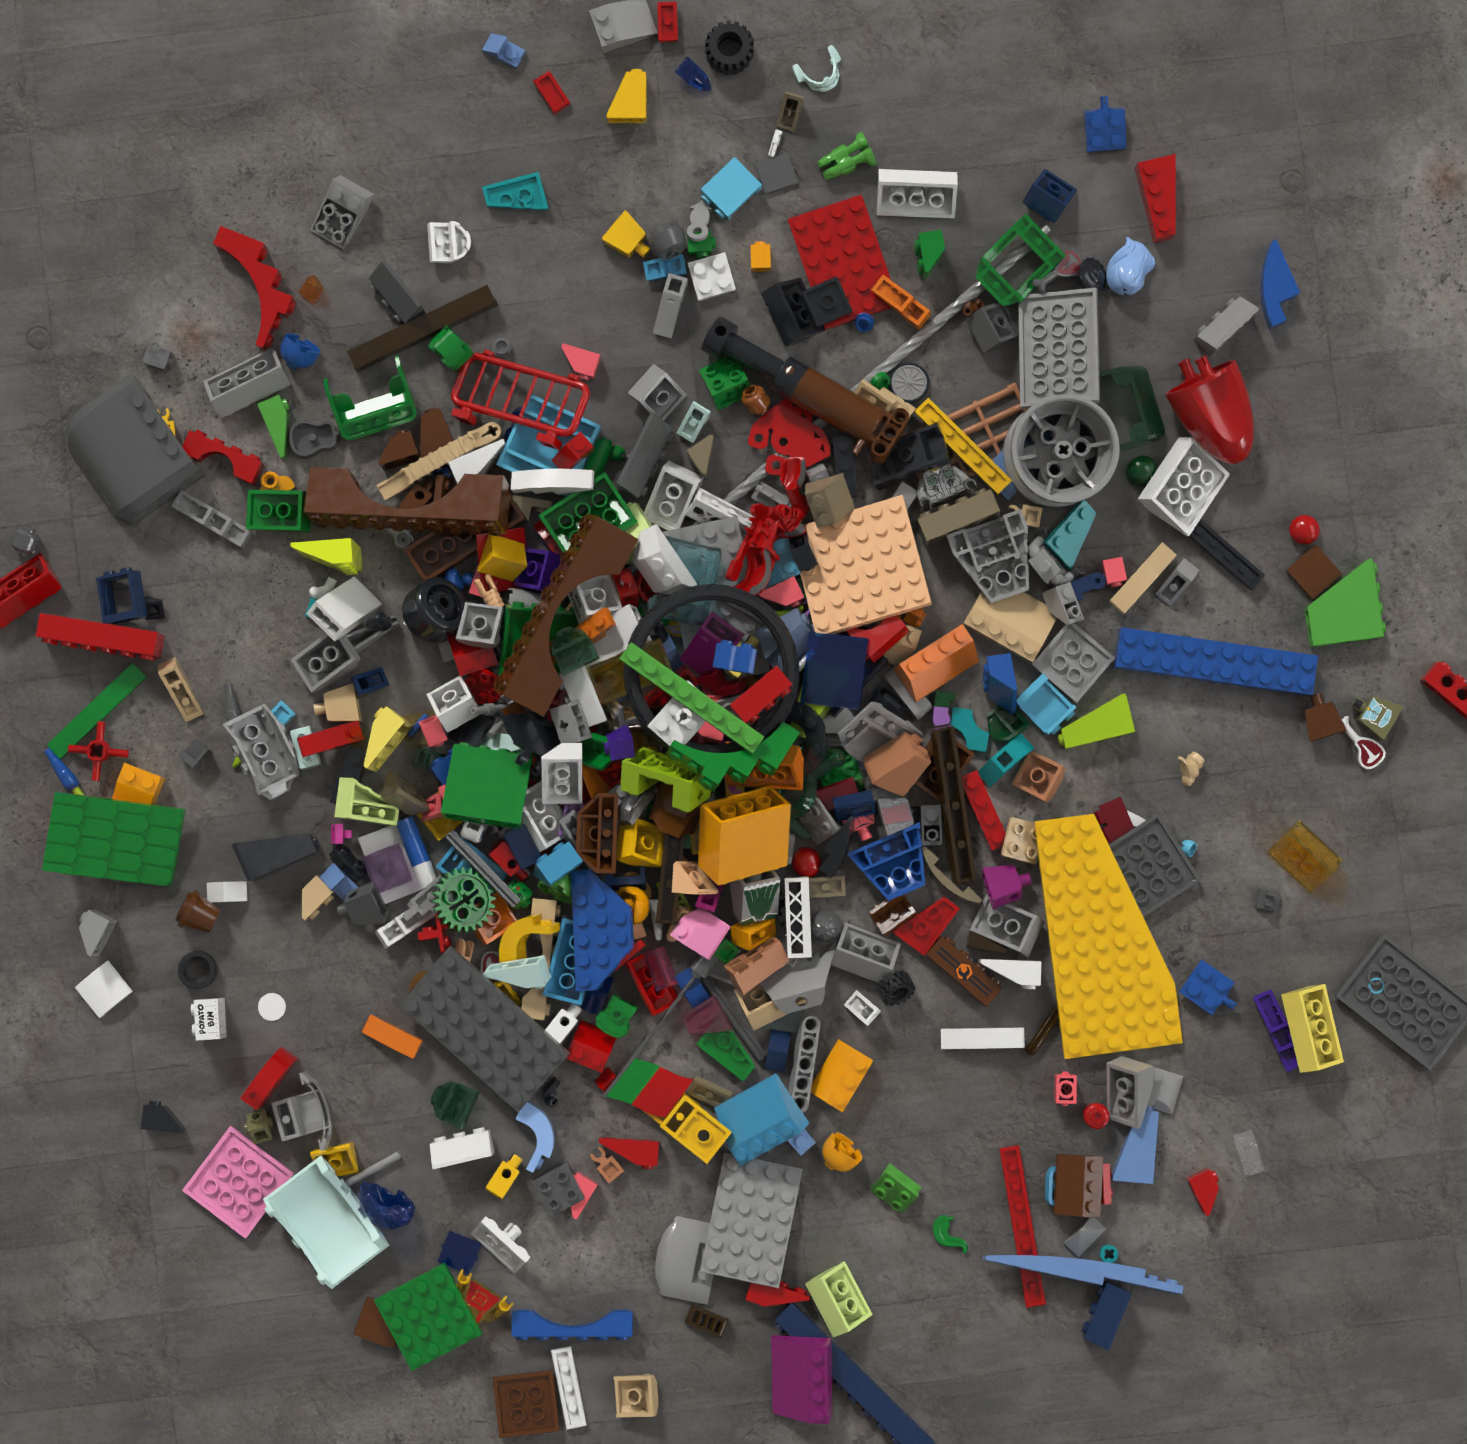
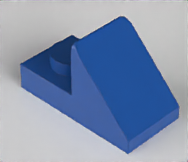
(696, 992)

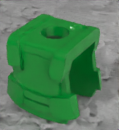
(616, 1017)

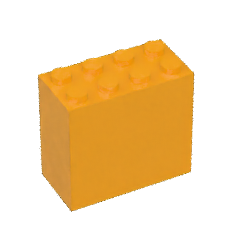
(744, 835)

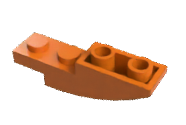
(594, 626)

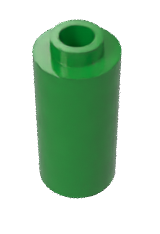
(600, 456)

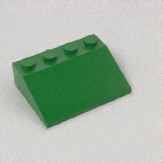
(602, 501)

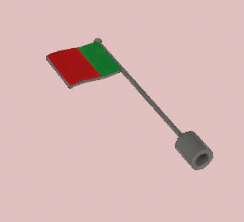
(647, 1083)

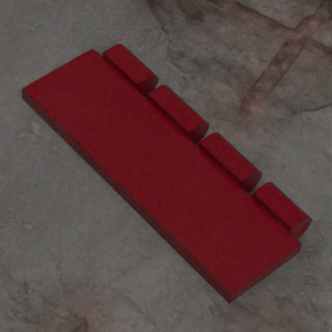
(1116, 819)

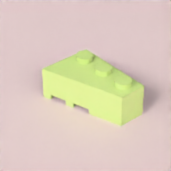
(363, 804)

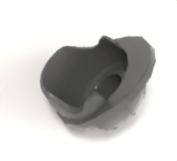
(825, 927)

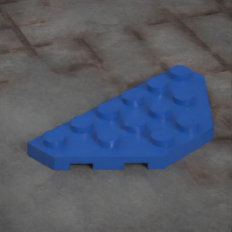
(599, 929)

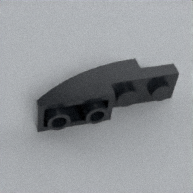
(795, 907)

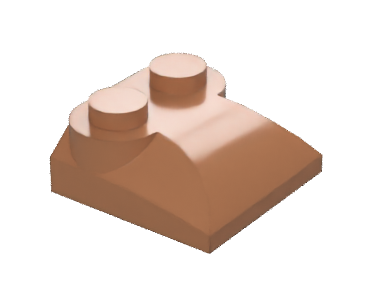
(1039, 776)

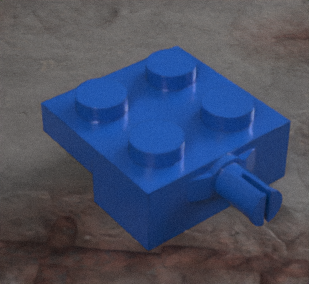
(1105, 127)
(1207, 988)

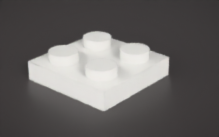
(711, 276)

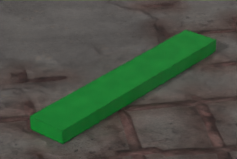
(97, 710)

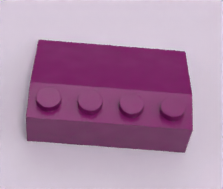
(802, 1378)

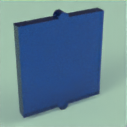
(459, 1252)

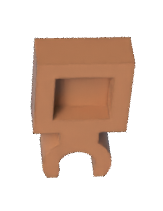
(609, 1167)

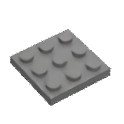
(1073, 661)

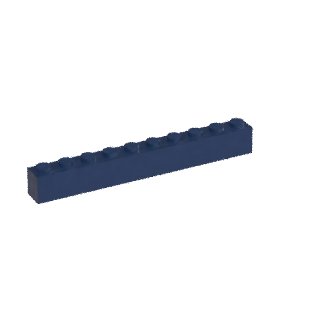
(856, 1382)

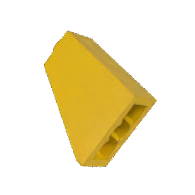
(630, 100)

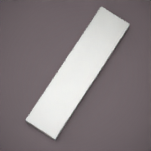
(568, 1387)

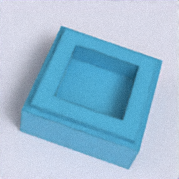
(283, 713)

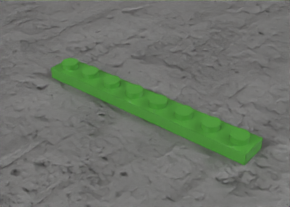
(691, 698)

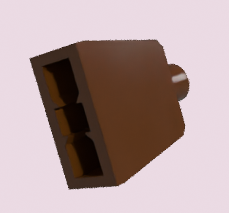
(418, 492)
(1323, 719)

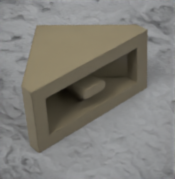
(790, 111)

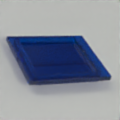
(834, 670)

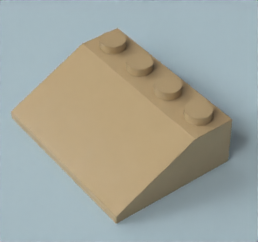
(1013, 623)

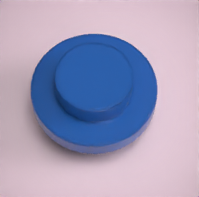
(864, 322)

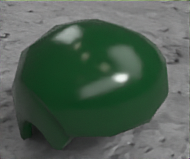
(1140, 470)

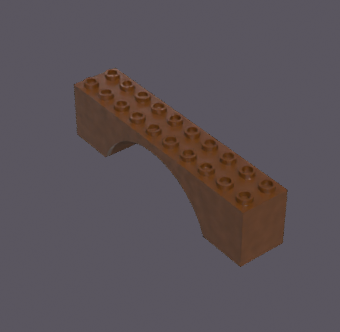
(474, 505)
(593, 552)

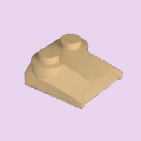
(636, 1395)

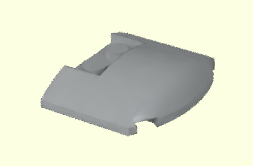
(873, 729)
(680, 1261)

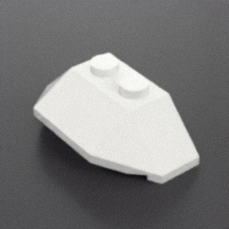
(660, 563)

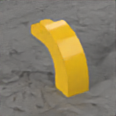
(515, 937)

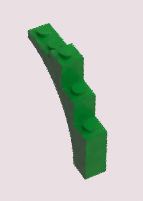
(738, 764)

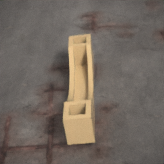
(534, 1002)

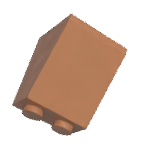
(897, 763)

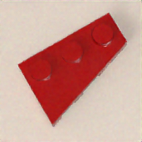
(928, 925)

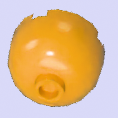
(637, 900)
(839, 1153)

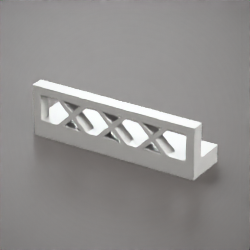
(716, 507)
(805, 911)

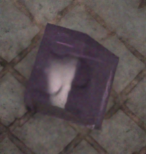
(387, 868)

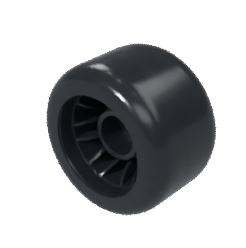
(433, 609)

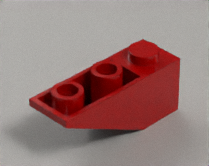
(771, 1296)

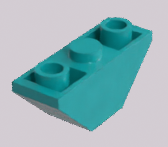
(1005, 760)

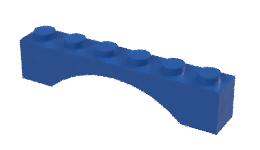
(530, 1324)

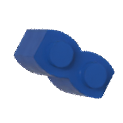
(734, 657)

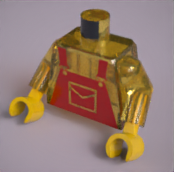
(482, 1301)

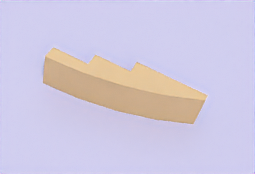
(1142, 578)

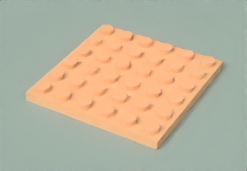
(864, 568)

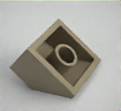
(829, 499)

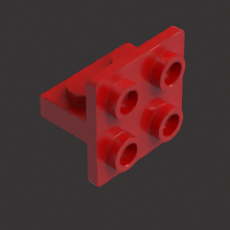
(431, 933)

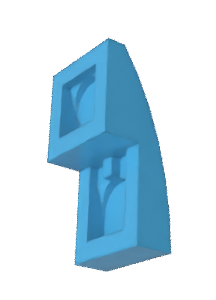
(658, 269)

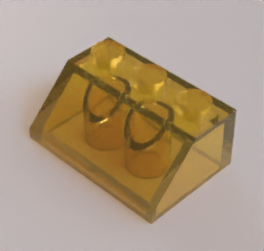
(1305, 856)

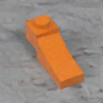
(901, 302)

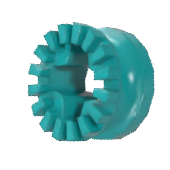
(1108, 1259)

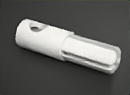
(775, 142)

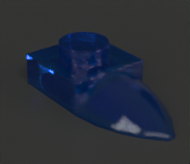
(693, 75)

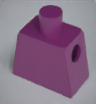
(1004, 884)

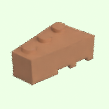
(756, 965)

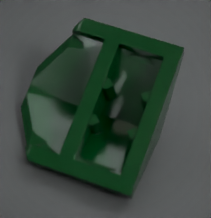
(1004, 725)

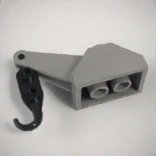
(331, 660)

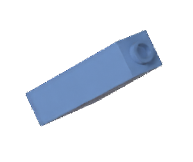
(1138, 1152)

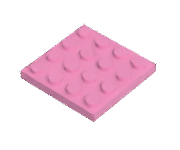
(236, 1181)

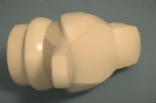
(1190, 767)

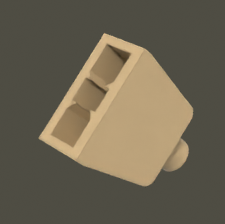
(340, 705)

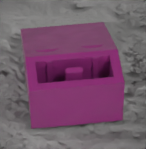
(701, 650)

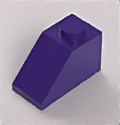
(619, 744)

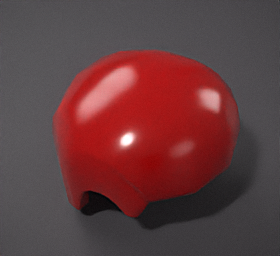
(1304, 529)
(806, 861)

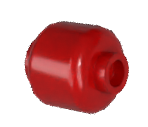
(1095, 1115)

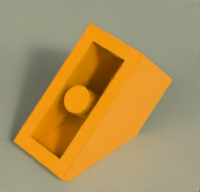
(753, 934)

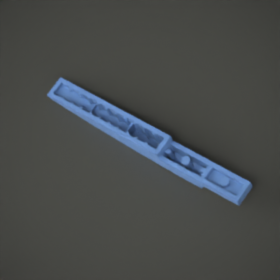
(1086, 1270)

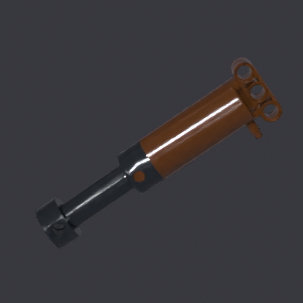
(812, 391)

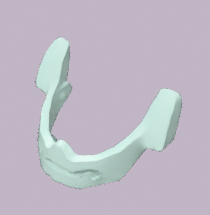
(828, 82)

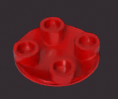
(482, 685)

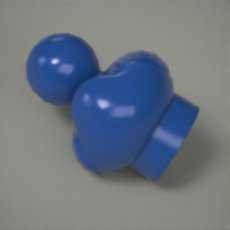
(456, 578)

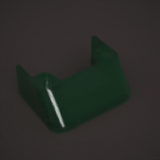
(1151, 425)

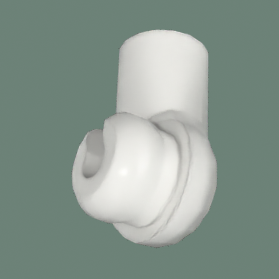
(318, 592)

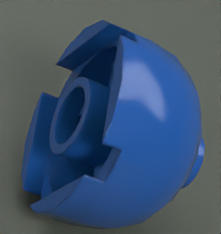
(298, 352)

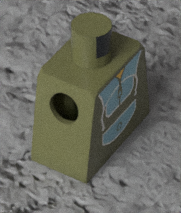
(1376, 715)

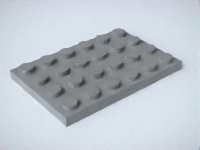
(1059, 345)
(751, 1221)

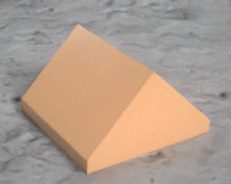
(691, 879)

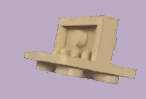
(1020, 841)

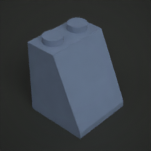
(799, 628)

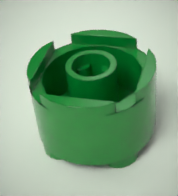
(451, 348)

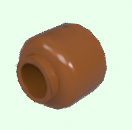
(755, 399)

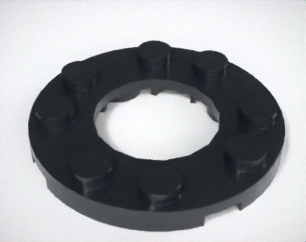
(814, 731)

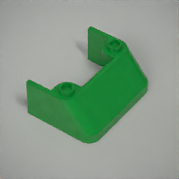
(374, 414)

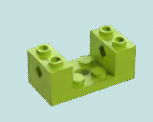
(651, 766)

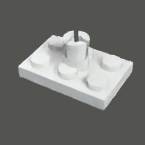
(676, 723)
(502, 1243)

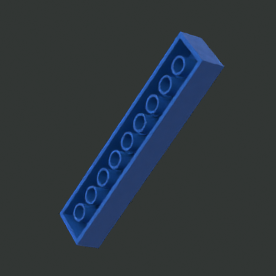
(1215, 662)

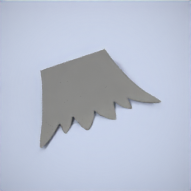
(800, 980)

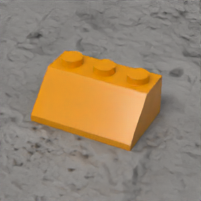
(840, 1075)

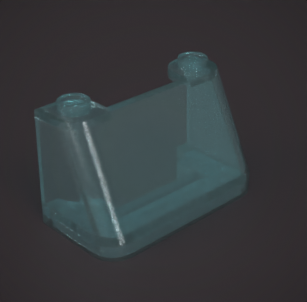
(703, 565)

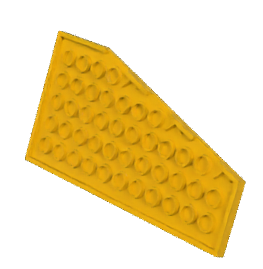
(1103, 957)

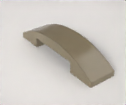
(967, 893)

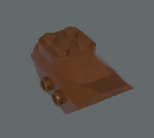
(671, 819)

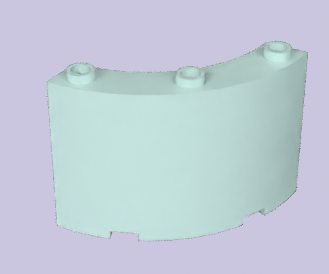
(326, 1222)

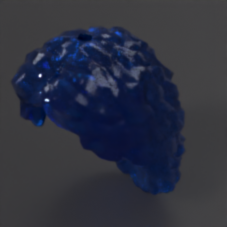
(385, 1208)

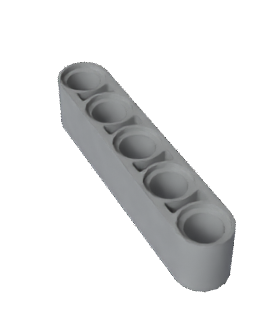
(801, 1053)

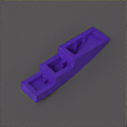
(1277, 1028)

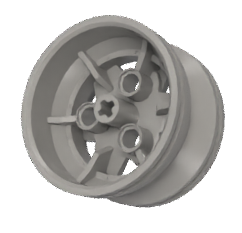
(1065, 436)

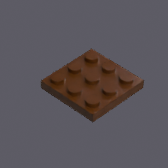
(526, 1403)

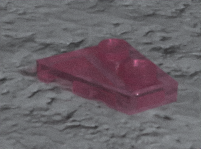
(707, 1018)

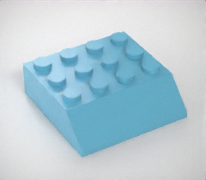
(526, 453)

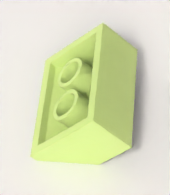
(839, 1299)

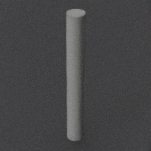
(374, 1168)

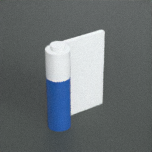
(414, 852)

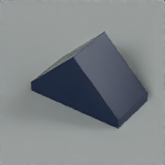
(369, 682)
(777, 1050)

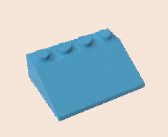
(760, 1119)

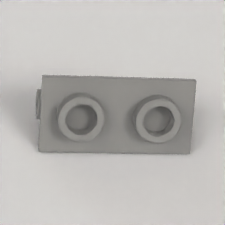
(769, 496)

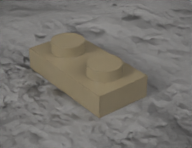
(827, 886)
(709, 1092)

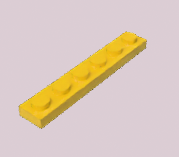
(964, 447)

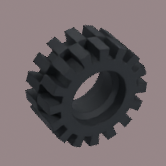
(895, 988)

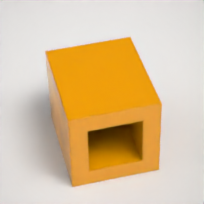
(760, 257)

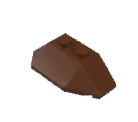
(598, 833)

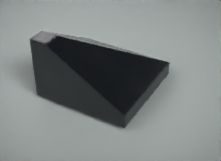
(154, 608)

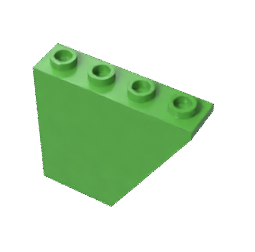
(1347, 610)

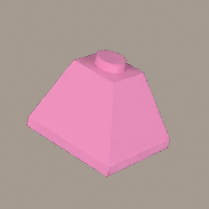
(701, 932)

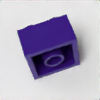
(538, 570)

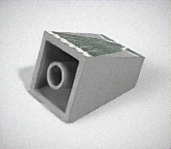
(755, 897)

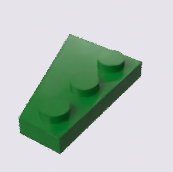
(728, 1052)

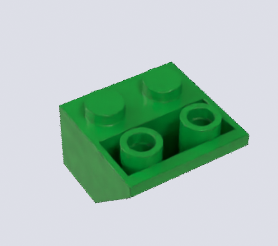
(930, 249)

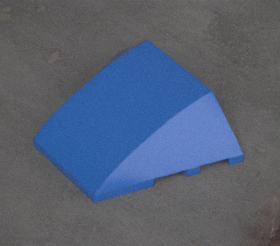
(893, 862)

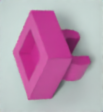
(338, 833)

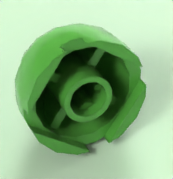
(561, 889)

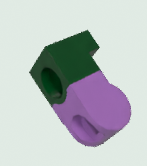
(941, 706)

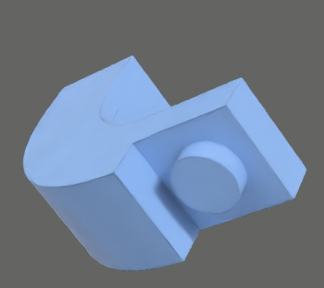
(543, 1129)

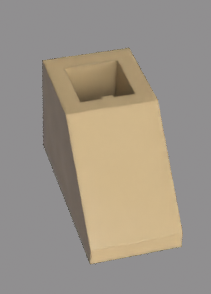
(314, 896)

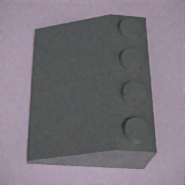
(644, 456)

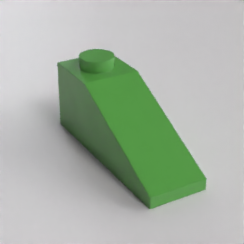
(277, 421)

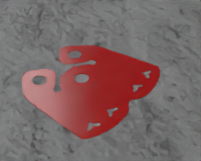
(799, 432)

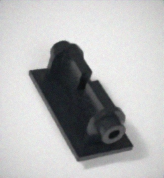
(342, 855)

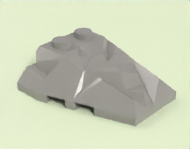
(995, 555)

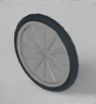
(909, 382)

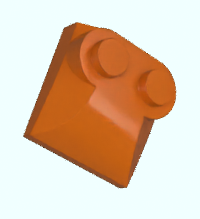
(497, 923)

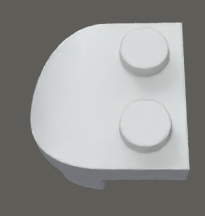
(447, 242)

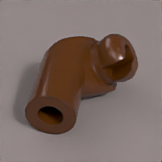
(971, 307)

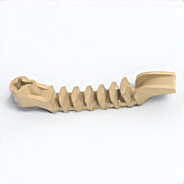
(424, 466)

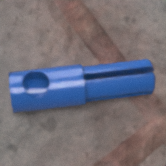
(416, 727)

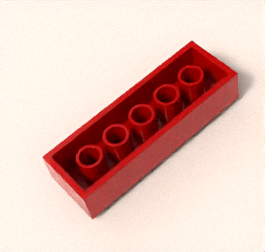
(101, 636)

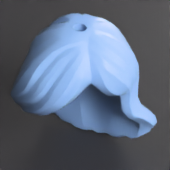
(1129, 267)

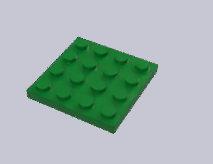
(428, 1316)

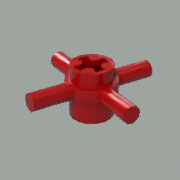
(107, 751)

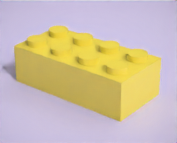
(1312, 1028)

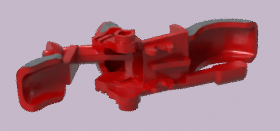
(768, 526)

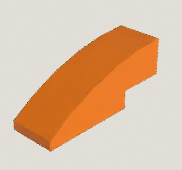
(392, 1036)

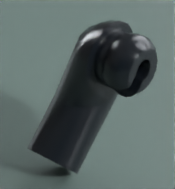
(549, 1092)

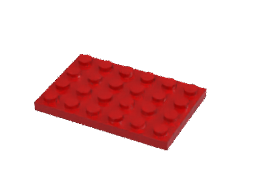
(842, 244)

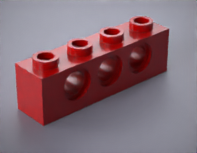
(1433, 680)

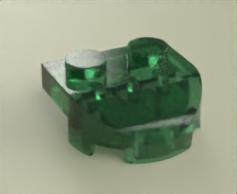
(573, 649)
(454, 1103)

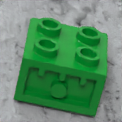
(725, 381)
(848, 770)

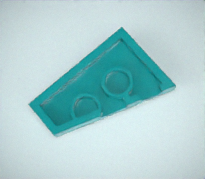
(517, 193)
(1070, 533)

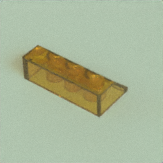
(608, 674)

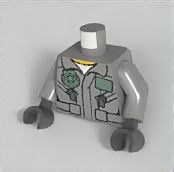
(942, 485)
(1047, 565)

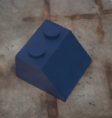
(1049, 196)

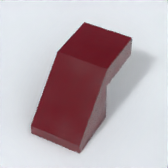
(715, 681)

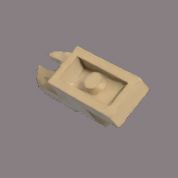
(883, 398)

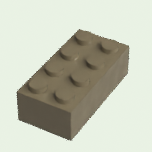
(961, 515)

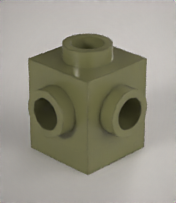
(259, 1126)

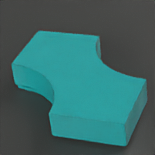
(963, 721)

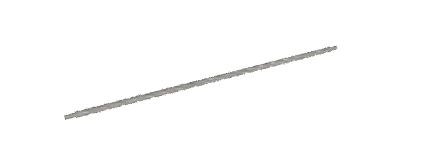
(895, 358)

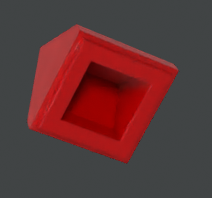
(605, 1079)

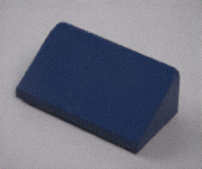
(854, 804)
(522, 846)

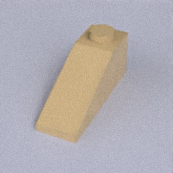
(179, 689)

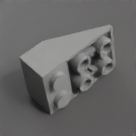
(341, 211)

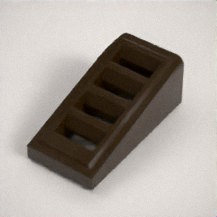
(979, 942)
(724, 1320)

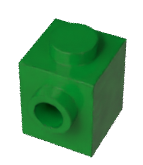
(701, 248)

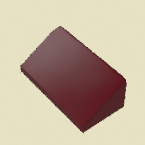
(836, 789)

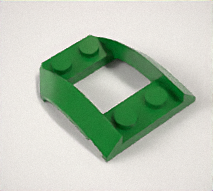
(1041, 245)

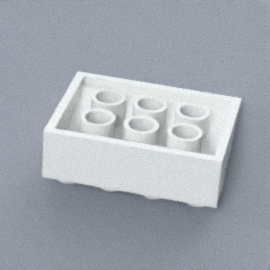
(1184, 485)

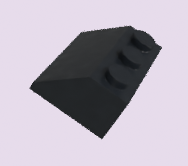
(790, 311)

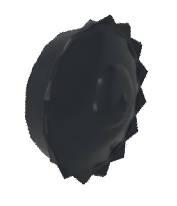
(1092, 275)

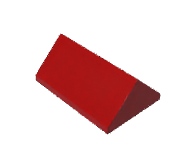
(655, 1000)

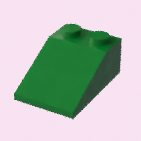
(277, 511)

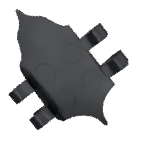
(531, 734)

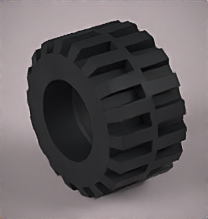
(726, 32)

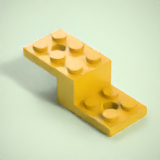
(687, 1120)

